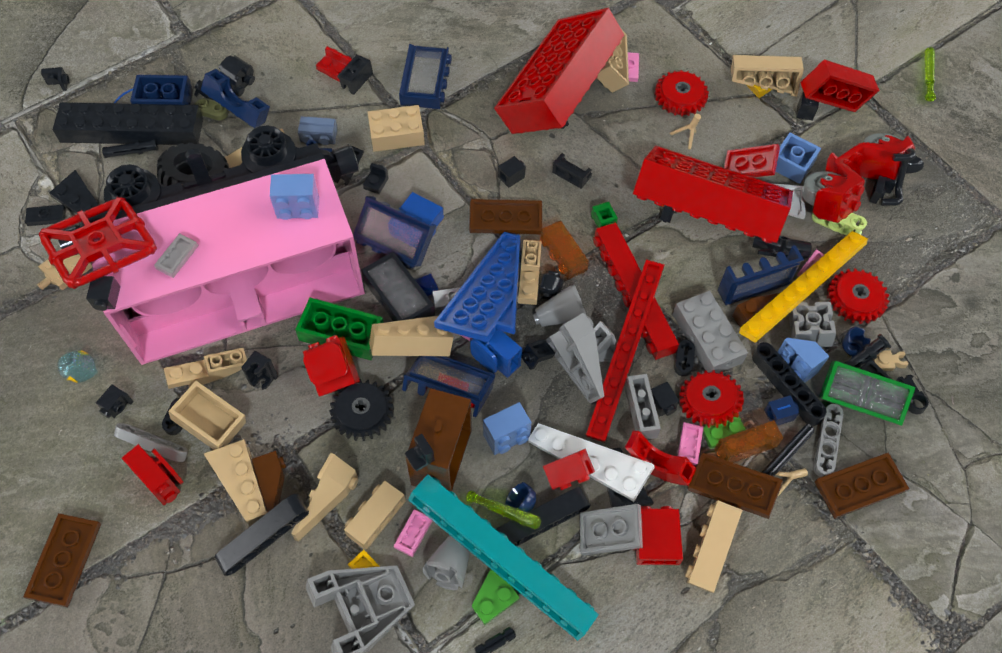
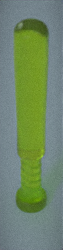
(930, 73)
(505, 510)

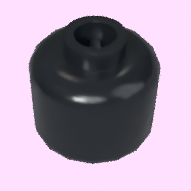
(550, 284)

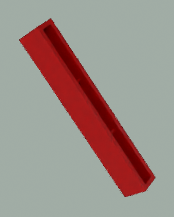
(626, 272)

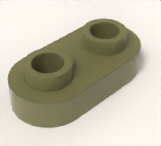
(209, 109)

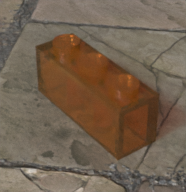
(564, 250)
(749, 442)

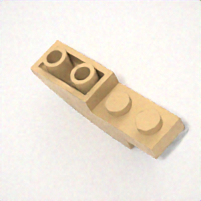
(529, 272)
(205, 371)

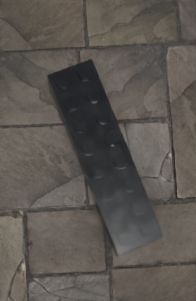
(127, 123)

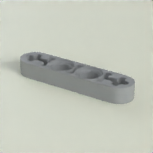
(150, 441)
(832, 441)

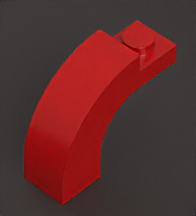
(667, 467)

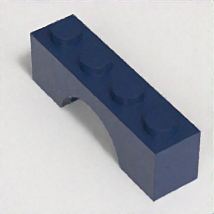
(218, 87)

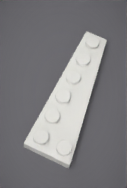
(612, 468)

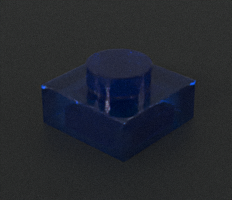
(427, 284)

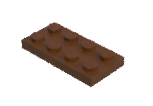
(505, 216)
(735, 485)
(861, 485)
(62, 560)

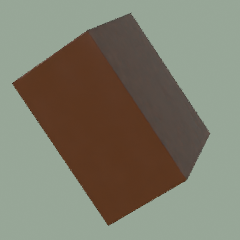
(447, 428)

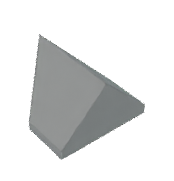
(605, 342)

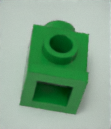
(603, 214)

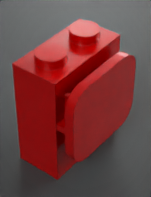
(330, 365)
(154, 473)
(660, 537)

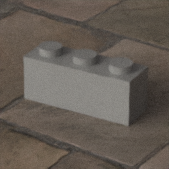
(642, 406)

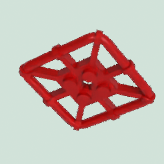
(90, 250)

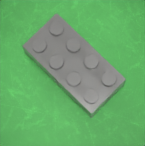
(711, 333)

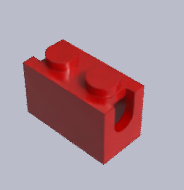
(569, 469)

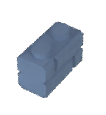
(318, 129)

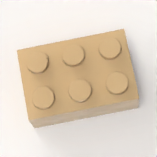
(396, 128)
(207, 416)

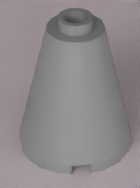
(560, 308)
(448, 564)

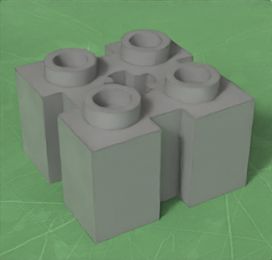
(813, 323)

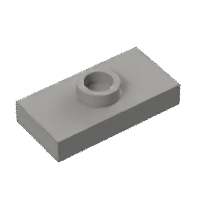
(176, 255)

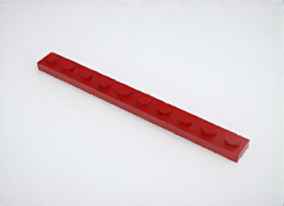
(625, 351)

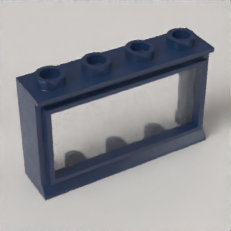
(425, 77)
(393, 231)
(769, 278)
(451, 377)

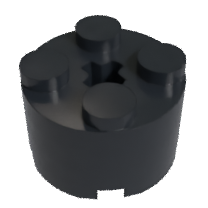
(239, 73)

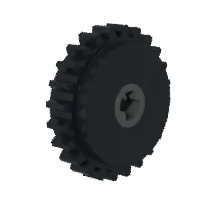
(358, 423)

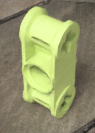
(846, 225)

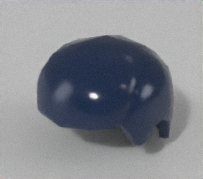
(854, 341)
(522, 497)

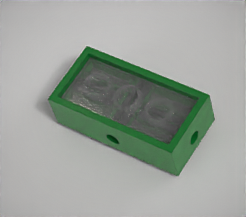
(867, 392)

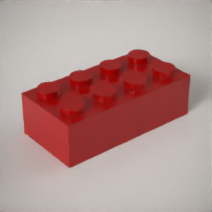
(839, 86)

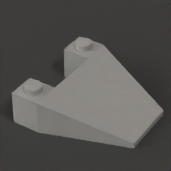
(578, 354)
(368, 601)

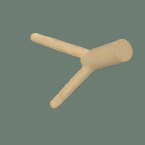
(692, 126)
(790, 476)

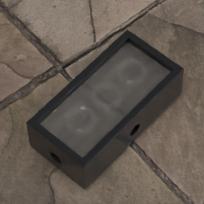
(397, 289)

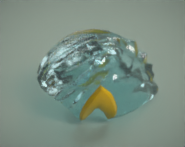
(77, 366)

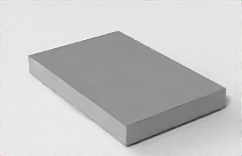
(611, 529)

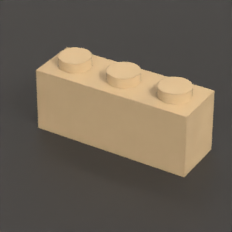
(374, 514)

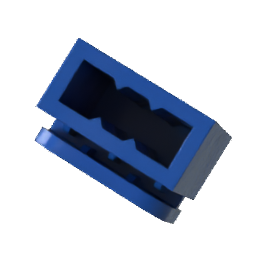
(426, 210)
(498, 354)

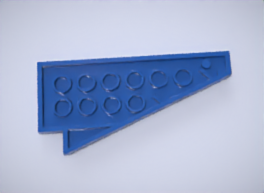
(488, 296)

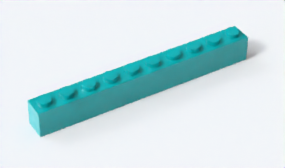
(503, 557)

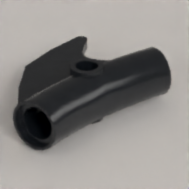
(783, 245)

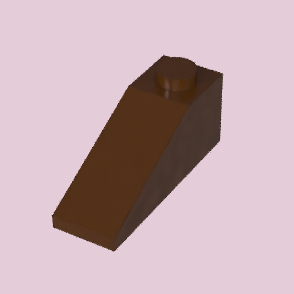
(751, 307)
(270, 477)

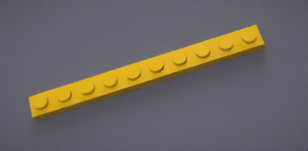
(802, 287)

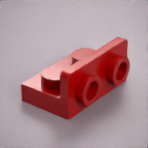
(332, 63)

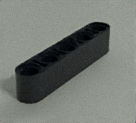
(787, 374)
(551, 514)
(261, 534)

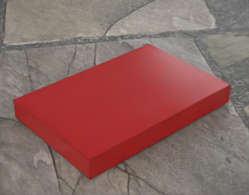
(753, 161)

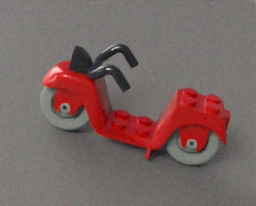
(839, 188)

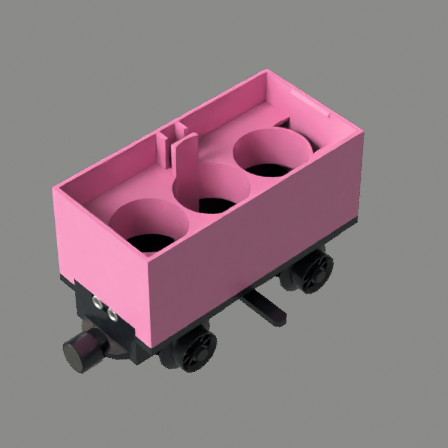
(246, 259)

